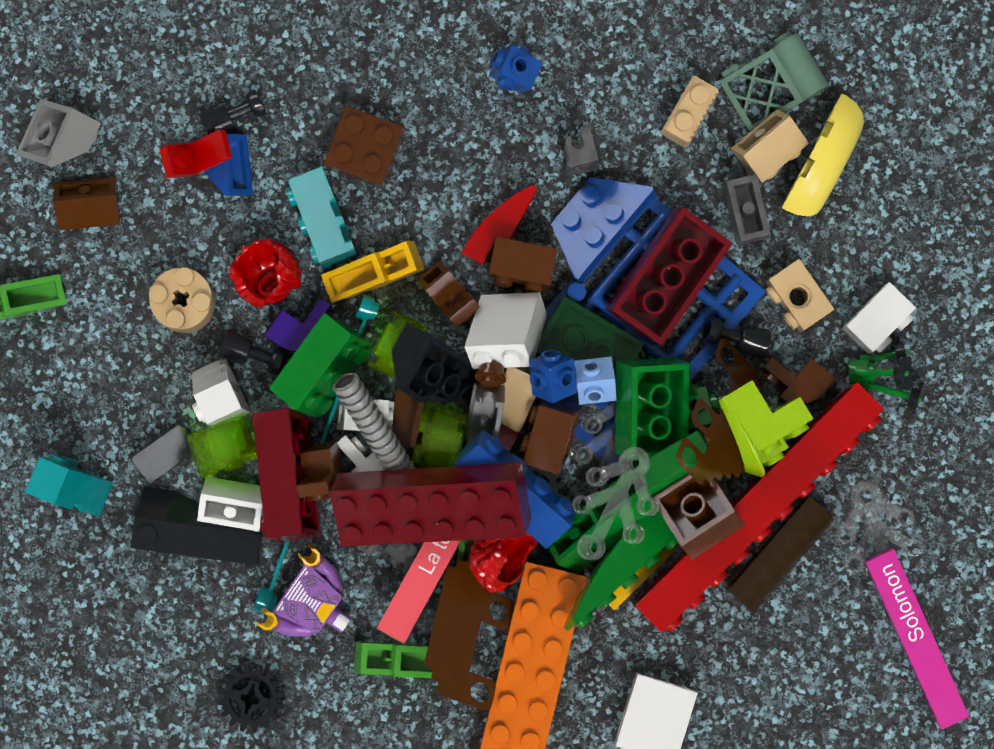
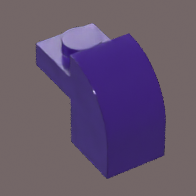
(290, 332)

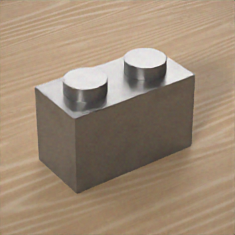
(746, 210)

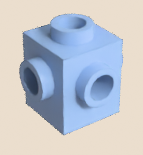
(595, 380)

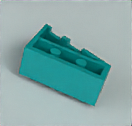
(320, 218)

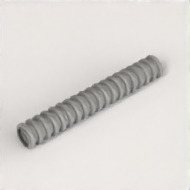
(371, 423)

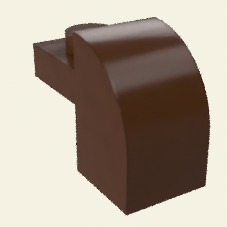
(448, 294)
(808, 383)
(320, 468)

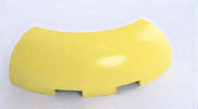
(829, 159)

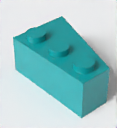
(65, 485)

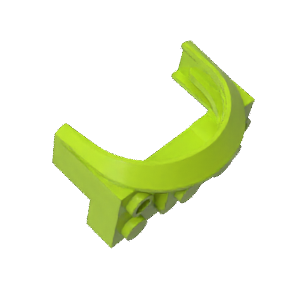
(759, 430)

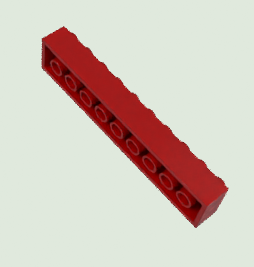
(761, 503)

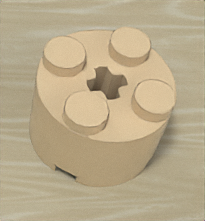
(165, 294)

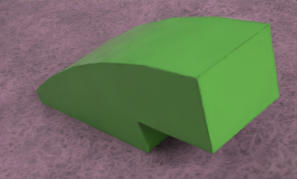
(31, 296)
(391, 659)

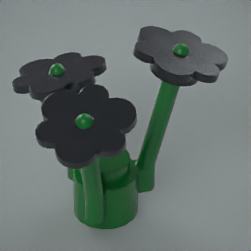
(865, 371)

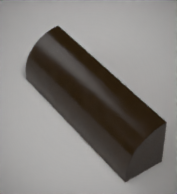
(780, 554)

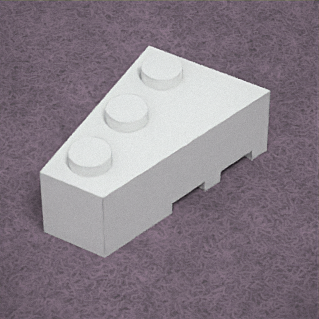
(217, 394)

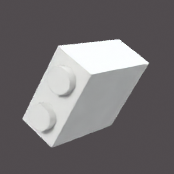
(506, 329)
(655, 715)

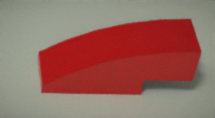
(500, 223)

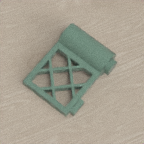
(794, 66)

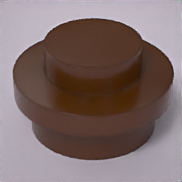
(490, 375)

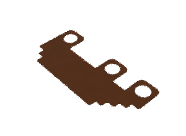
(722, 452)
(455, 634)

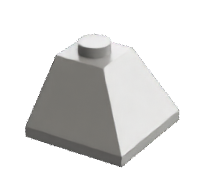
(57, 134)

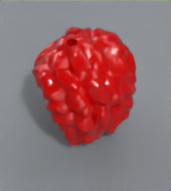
(265, 272)
(500, 560)

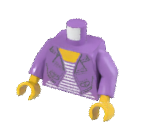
(309, 600)

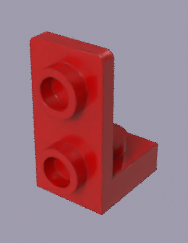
(196, 157)

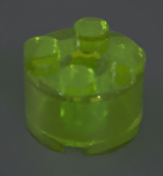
(387, 340)
(441, 438)
(222, 447)

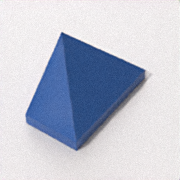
(235, 174)

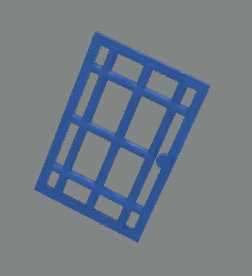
(714, 303)

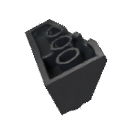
(431, 369)
(169, 525)

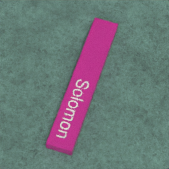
(916, 638)

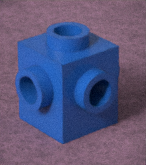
(514, 68)
(552, 376)

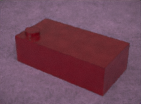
(668, 276)
(279, 440)

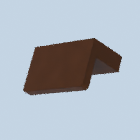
(86, 203)
(406, 419)

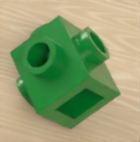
(697, 392)

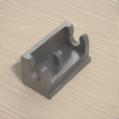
(582, 156)
(484, 411)

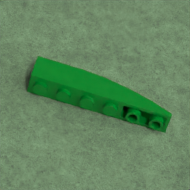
(662, 473)
(620, 568)

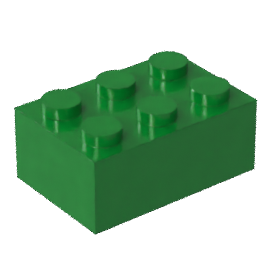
(321, 359)
(651, 404)

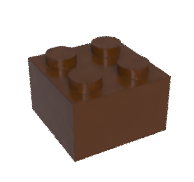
(364, 147)
(522, 265)
(552, 434)
(698, 514)

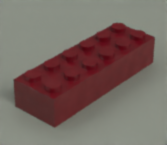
(431, 504)

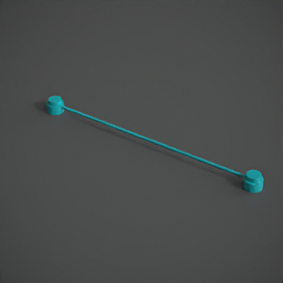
(366, 309)

